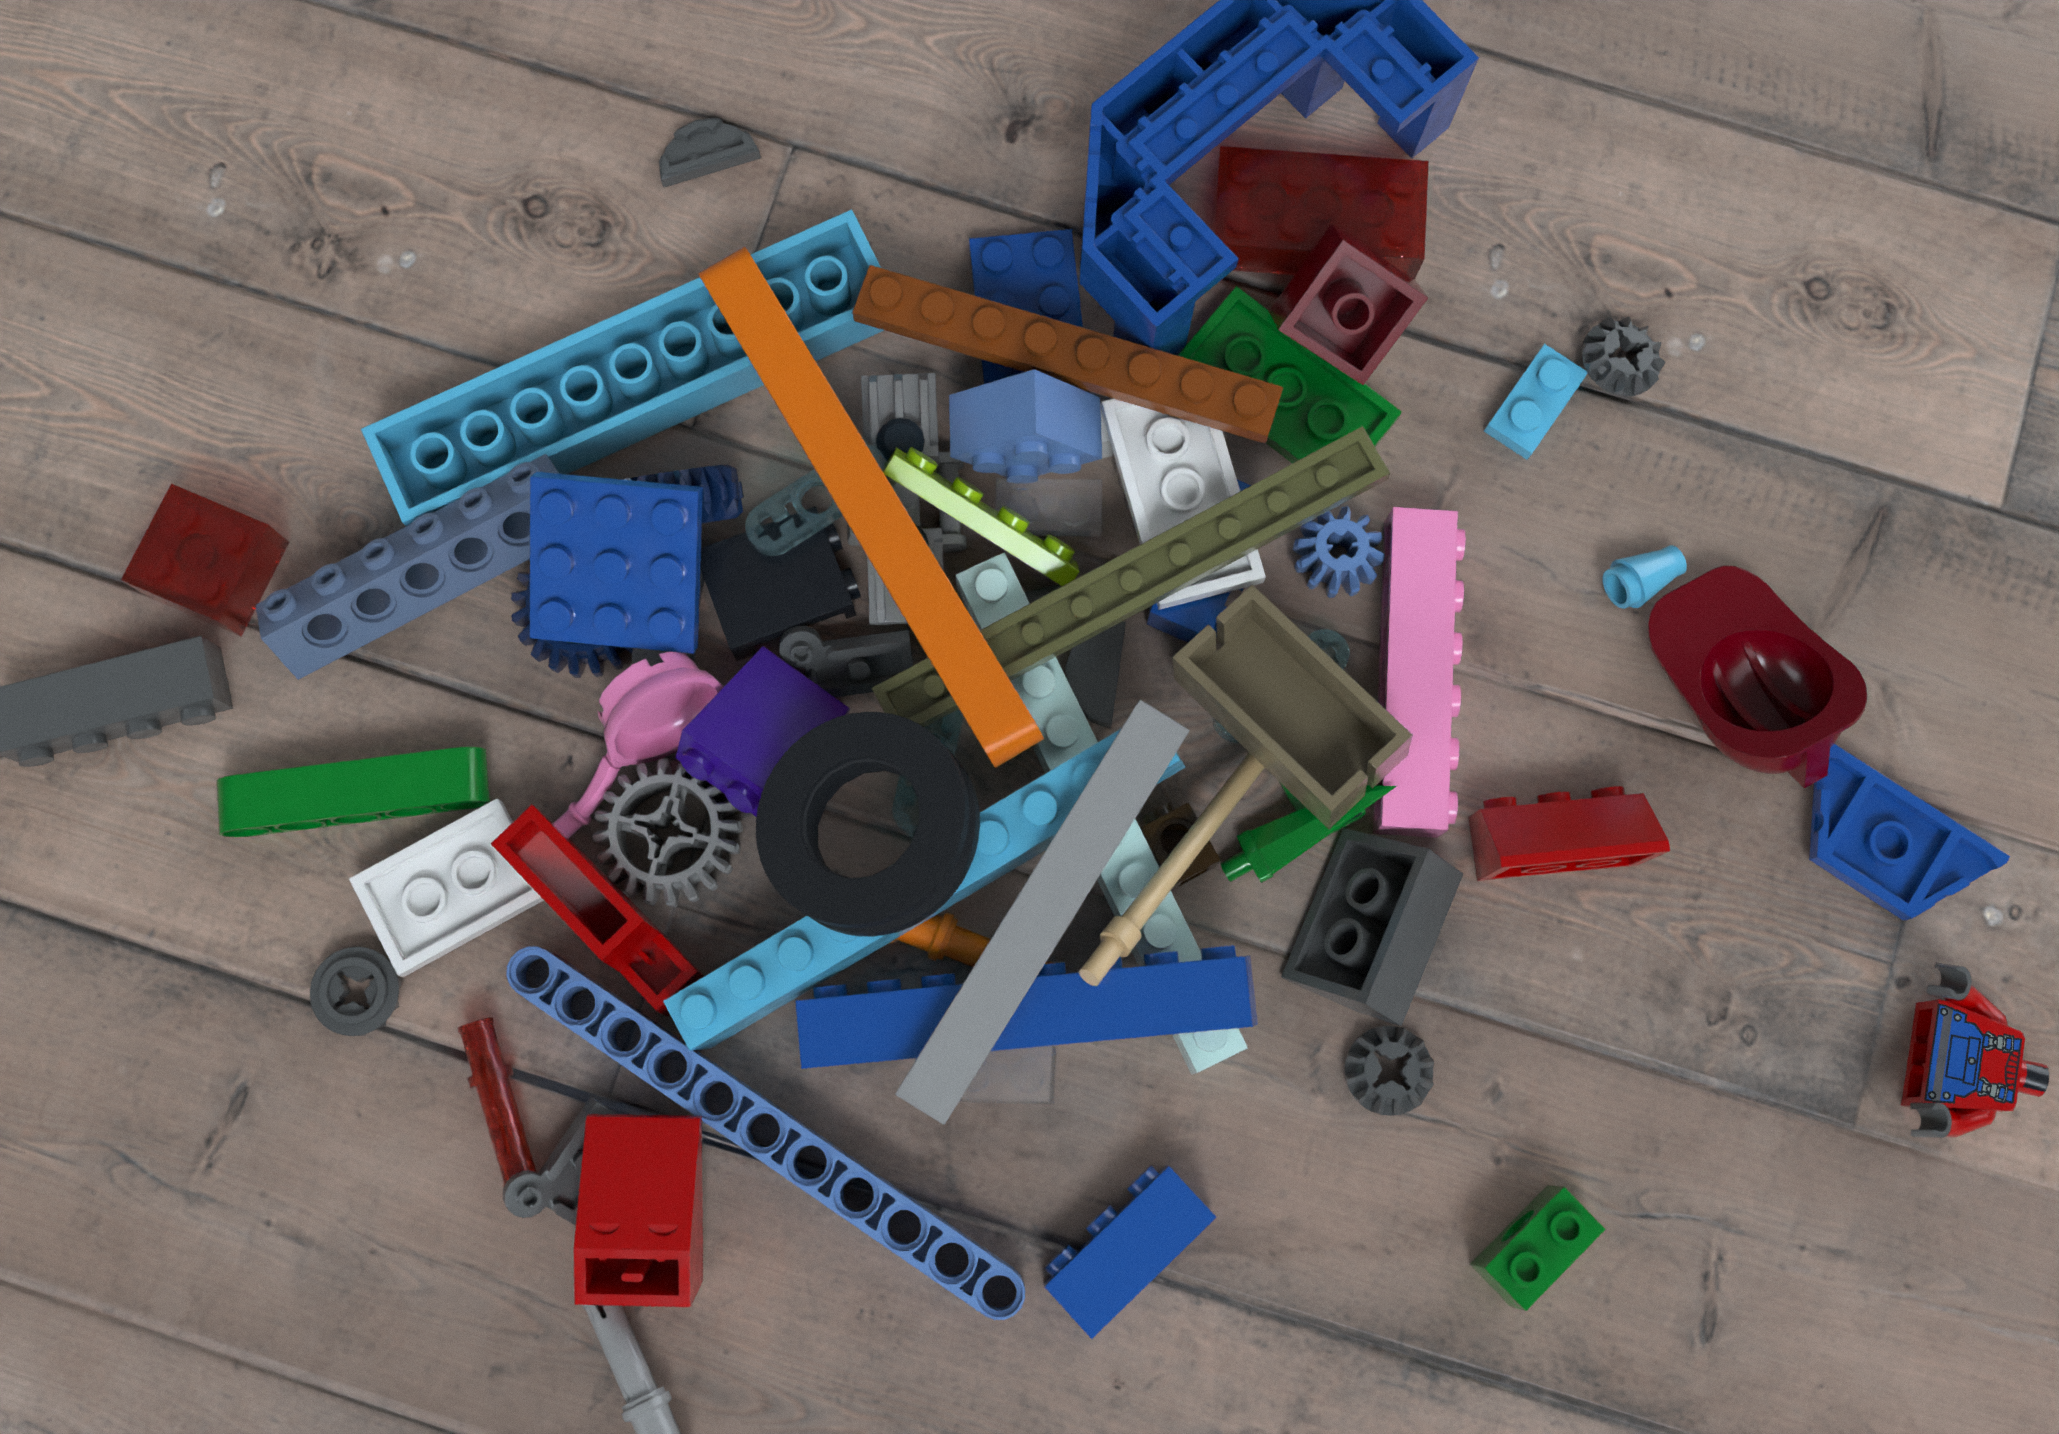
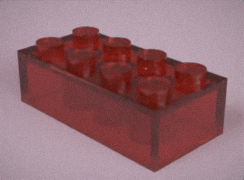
(1281, 203)

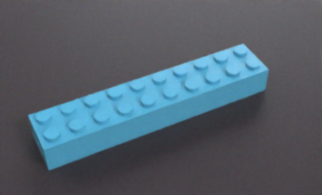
(617, 377)

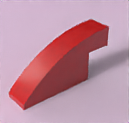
(595, 908)

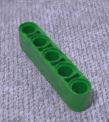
(352, 792)

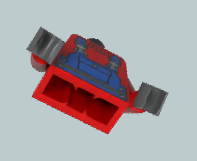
(1964, 1060)

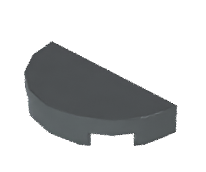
(704, 149)
(1095, 672)

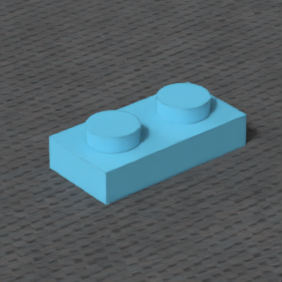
(1535, 401)

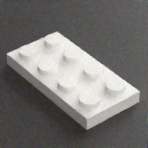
(1170, 475)

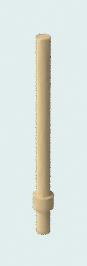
(1124, 931)

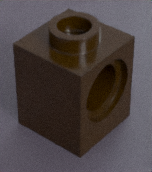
(1181, 819)

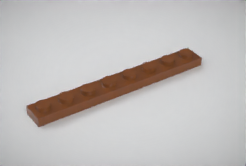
(1068, 353)

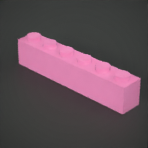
(1417, 667)

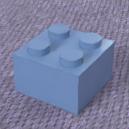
(1025, 427)

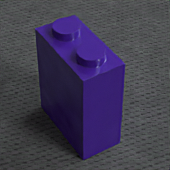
(752, 726)

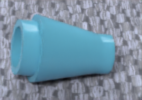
(1639, 577)

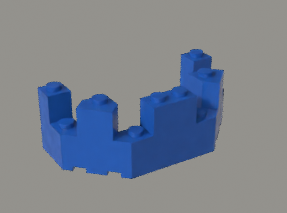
(1141, 243)

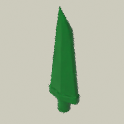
(1286, 838)

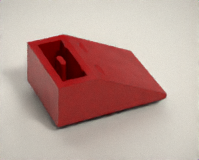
(639, 1211)

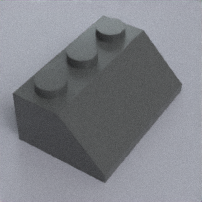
(1373, 924)

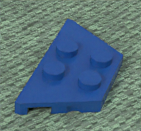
(1891, 840)

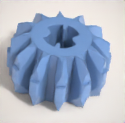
(1347, 569)

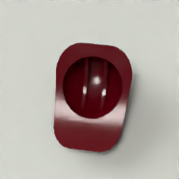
(1755, 673)

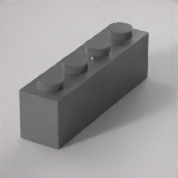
(112, 700)

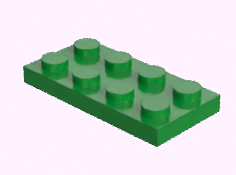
(1316, 397)

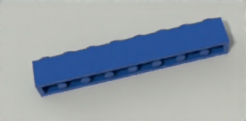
(1056, 1010)

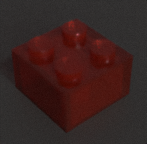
(205, 560)

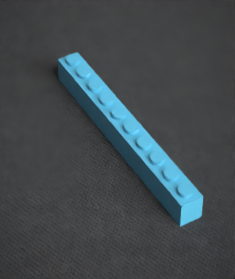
(812, 953)

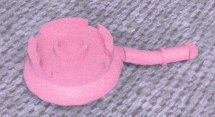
(642, 723)

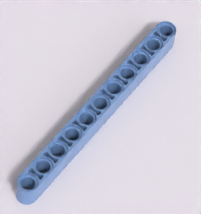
(736, 1124)

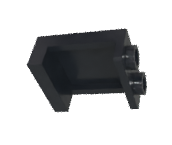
(767, 594)

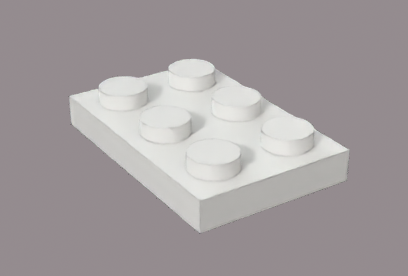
(443, 890)

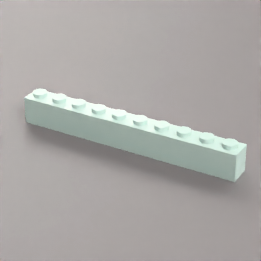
(992, 593)

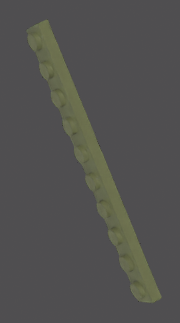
(1154, 570)

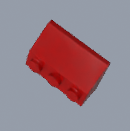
(1564, 834)

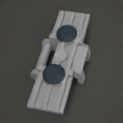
(901, 415)

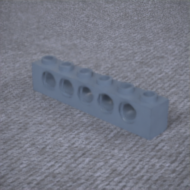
(402, 574)

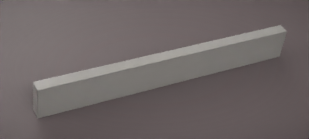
(1042, 911)

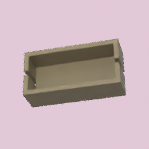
(1291, 706)

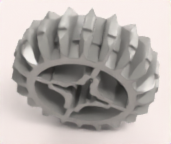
(663, 857)

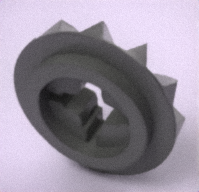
(1615, 373)
(330, 989)
(1363, 1069)

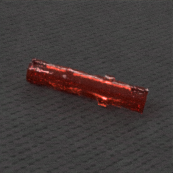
(496, 1096)

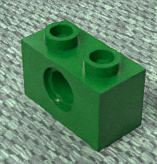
(1537, 1247)

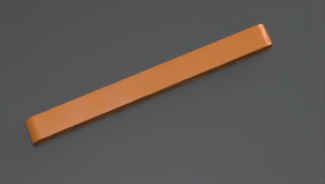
(872, 509)

